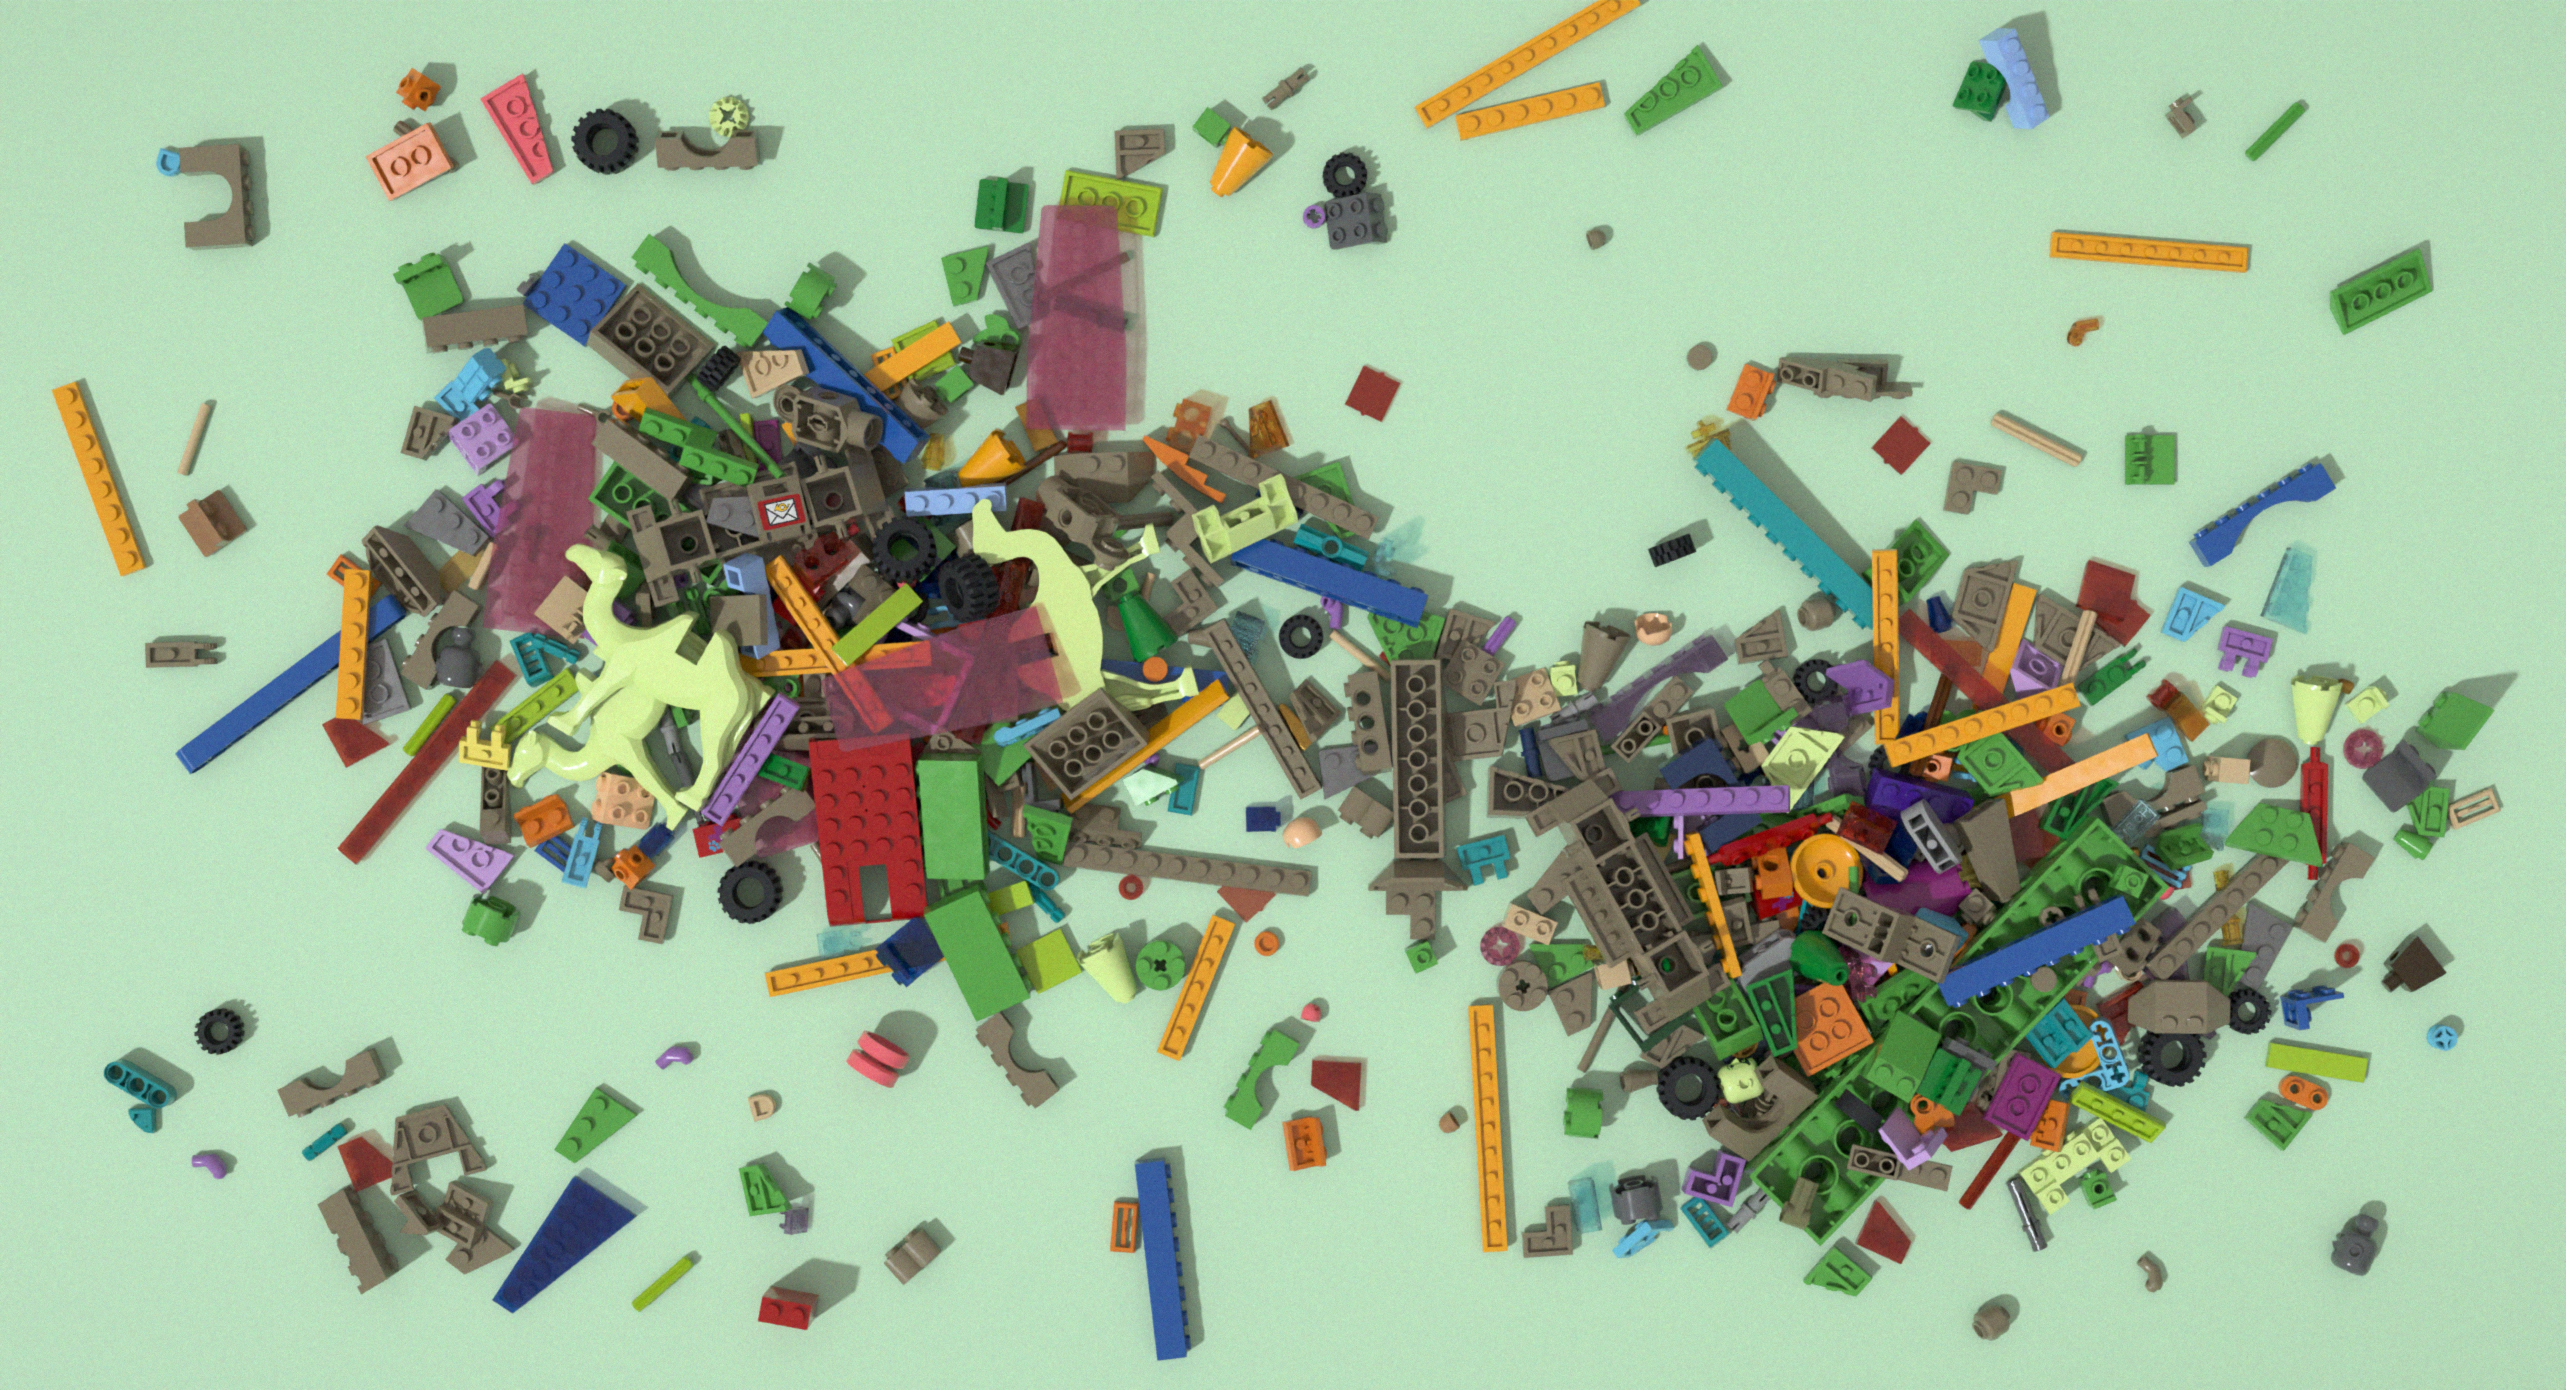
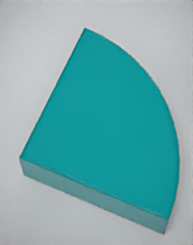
(144, 1118)

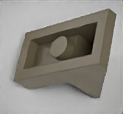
(1737, 921)
(419, 1214)

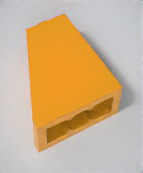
(640, 393)

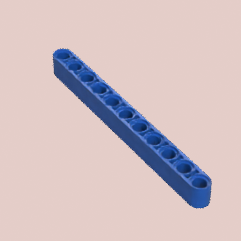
(281, 691)

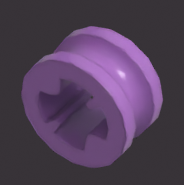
(1318, 210)

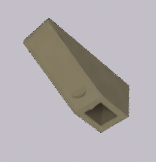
(495, 807)

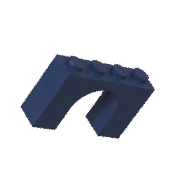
(1704, 758)

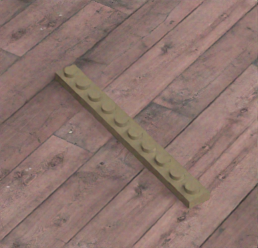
(1187, 869)

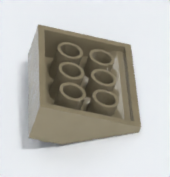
(649, 341)
(1087, 742)

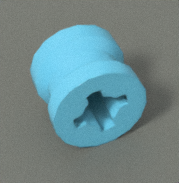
(2448, 1037)

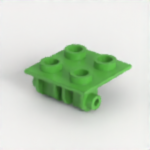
(2149, 459)

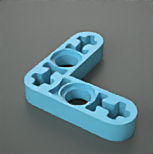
(2103, 1072)

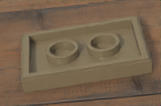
(742, 617)

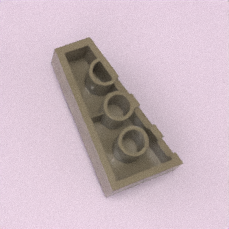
(643, 458)
(358, 1239)

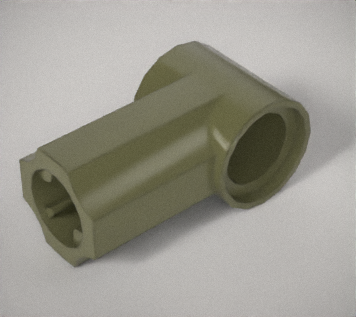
(1797, 1209)

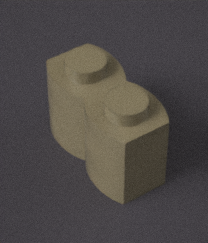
(1366, 812)
(912, 1255)

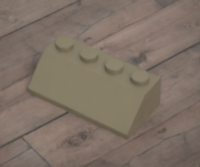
(1686, 729)

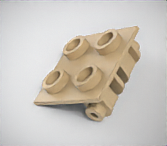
(564, 609)
(1533, 698)

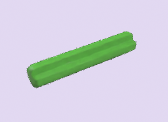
(2274, 131)

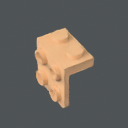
(622, 802)

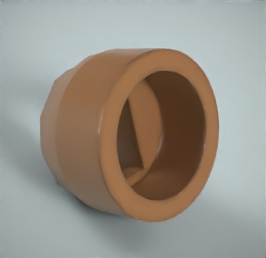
(1448, 1123)

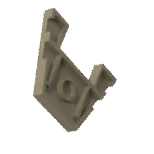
(1482, 731)
(427, 1136)

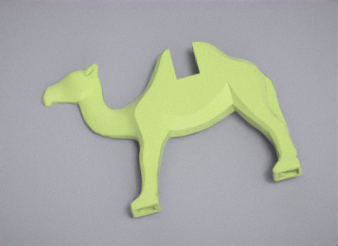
(1070, 614)
(654, 664)
(616, 738)

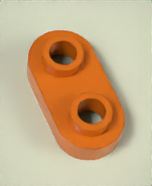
(2304, 1092)

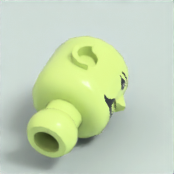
(1740, 1081)

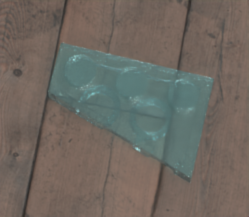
(2289, 591)

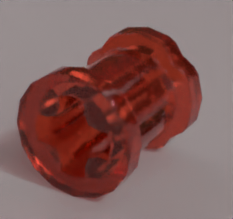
(1080, 442)
(2162, 694)

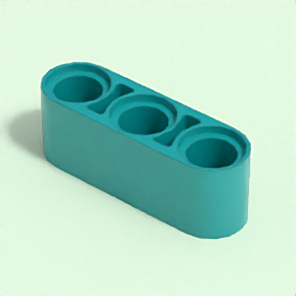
(151, 1083)

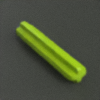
(429, 724)
(662, 1283)

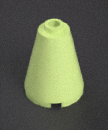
(2314, 705)
(1110, 967)

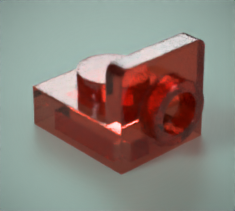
(794, 639)

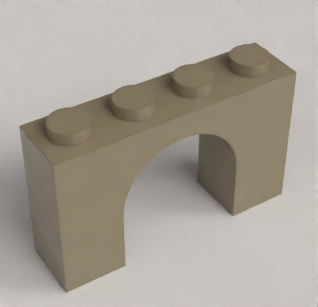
(235, 225)
(1751, 1135)

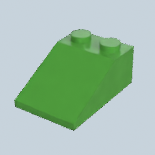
(1917, 560)
(2453, 721)
(1728, 1022)
(1902, 1056)

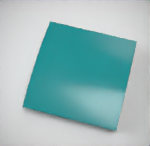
(2058, 1034)

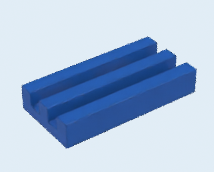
(551, 859)

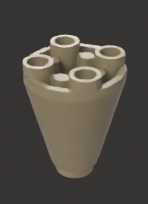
(921, 403)

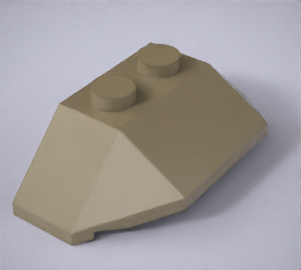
(1110, 475)
(403, 570)
(810, 721)
(1417, 875)
(2179, 1007)

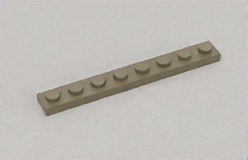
(1302, 495)
(1262, 708)
(2213, 915)

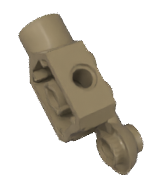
(827, 418)
(1084, 519)

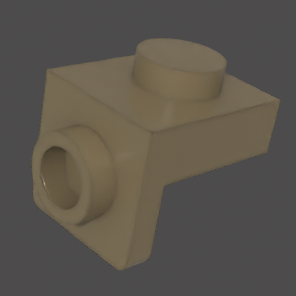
(1733, 881)

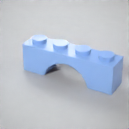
(2006, 53)
(943, 501)
(749, 575)

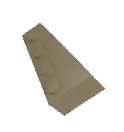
(474, 328)
(862, 555)
(1516, 795)
(1549, 889)

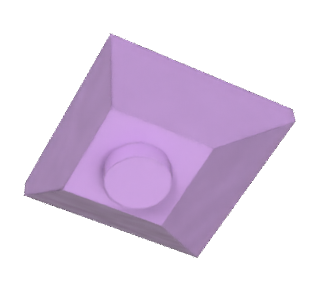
(2033, 671)

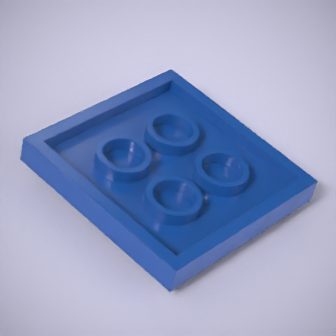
(574, 294)

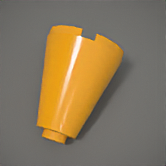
(1238, 162)
(992, 461)

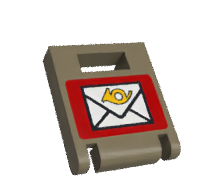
(779, 513)

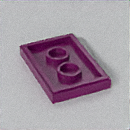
(2021, 1096)

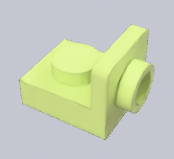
(509, 378)
(1563, 678)
(2367, 703)
(2217, 705)

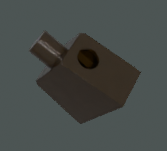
(991, 364)
(2411, 966)

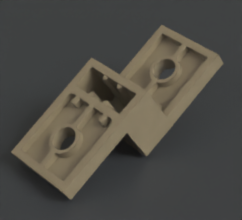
(1183, 532)
(1891, 935)

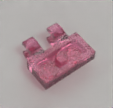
(1855, 983)

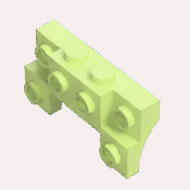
(1246, 524)
(2079, 1149)

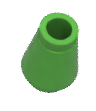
(2414, 844)

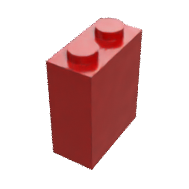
(788, 1308)

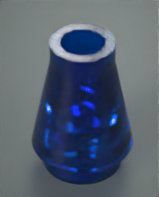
(1938, 615)

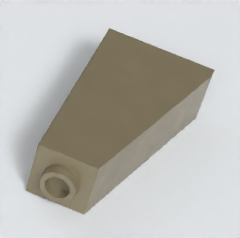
(1990, 848)

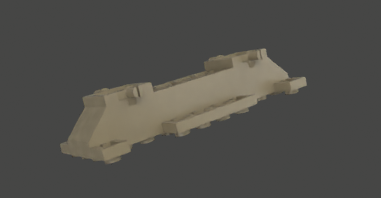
(662, 542)
(1629, 899)

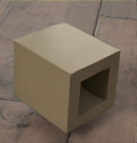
(1977, 909)

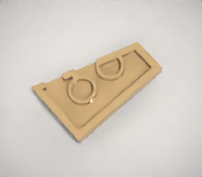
(771, 369)

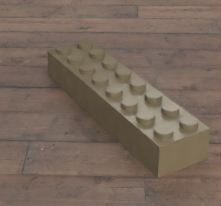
(1418, 757)

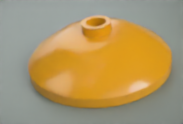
(1831, 856)
(2086, 1059)

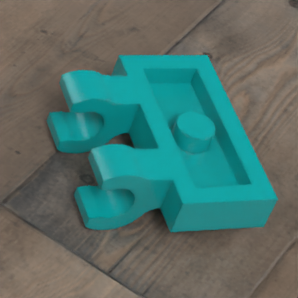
(1483, 853)
(2132, 1095)

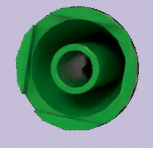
(1144, 627)
(1818, 958)

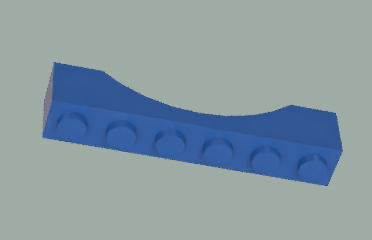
(2220, 540)

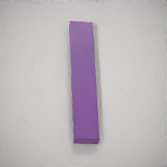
(751, 759)

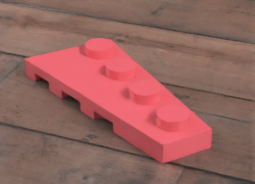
(518, 122)

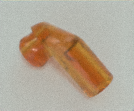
(2079, 329)

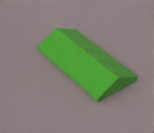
(2380, 291)

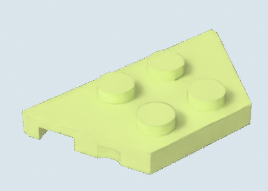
(1799, 758)

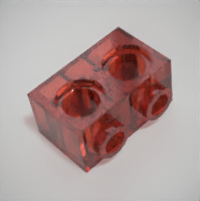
(827, 564)
(1866, 827)

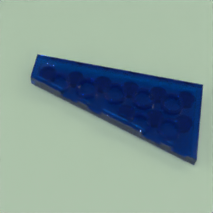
(570, 1232)

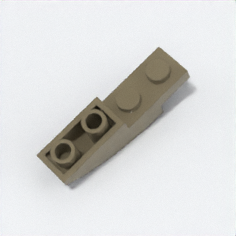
(1827, 375)
(1651, 719)
(1886, 1165)

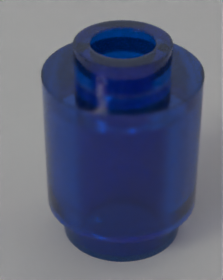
(656, 840)

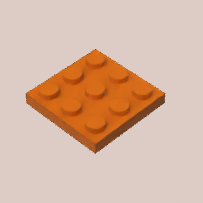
(1828, 1027)

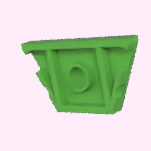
(1997, 765)
(2277, 834)

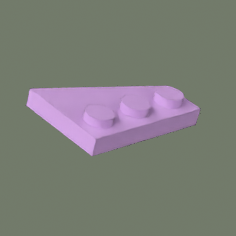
(469, 858)

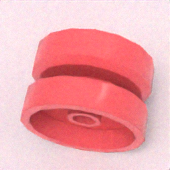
(878, 1059)

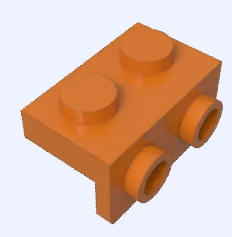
(1304, 1143)

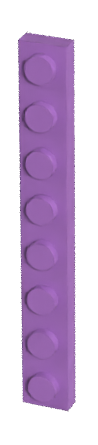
(1705, 801)

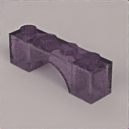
(1845, 775)

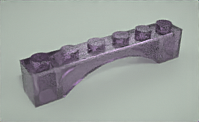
(1614, 716)

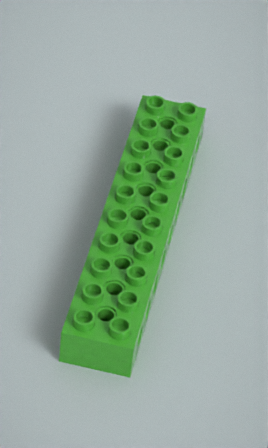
(1990, 1024)

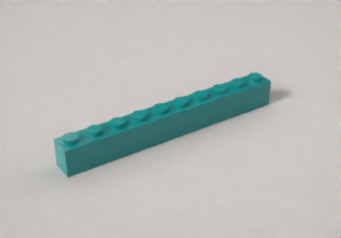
(1788, 530)

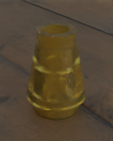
(934, 453)

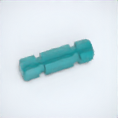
(555, 648)
(1046, 904)
(324, 1141)

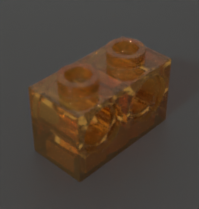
(1182, 425)

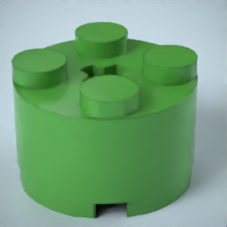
(811, 291)
(490, 919)
(1161, 978)
(1583, 1112)

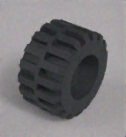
(590, 127)
(899, 530)
(968, 588)
(733, 905)
(2185, 1070)
(1703, 1103)

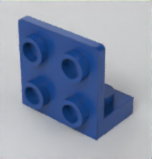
(2294, 1005)

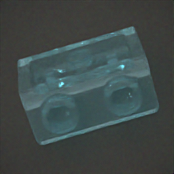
(1383, 553)

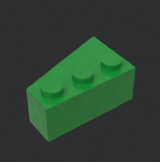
(2068, 812)
(1776, 1010)

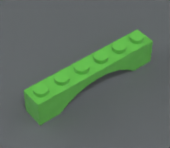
(660, 261)

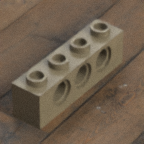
(1368, 684)

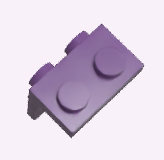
(1866, 685)

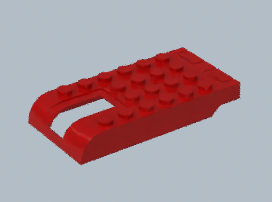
(858, 837)

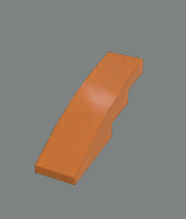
(1177, 463)

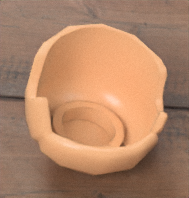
(1653, 629)
(1301, 832)

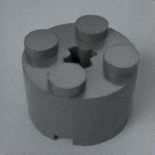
(1636, 1199)

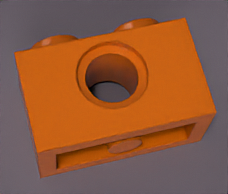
(1776, 882)

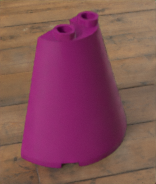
(1921, 889)

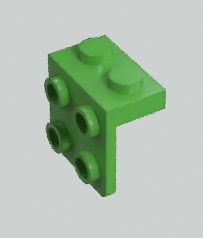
(429, 285)
(1758, 713)

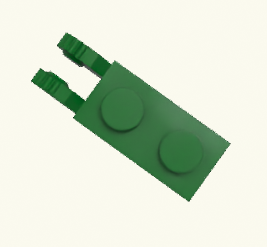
(2109, 677)
(785, 772)

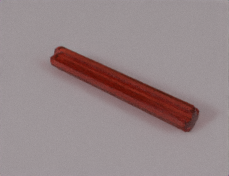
(1989, 1170)

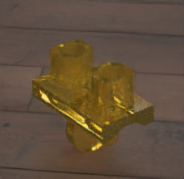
(1703, 431)

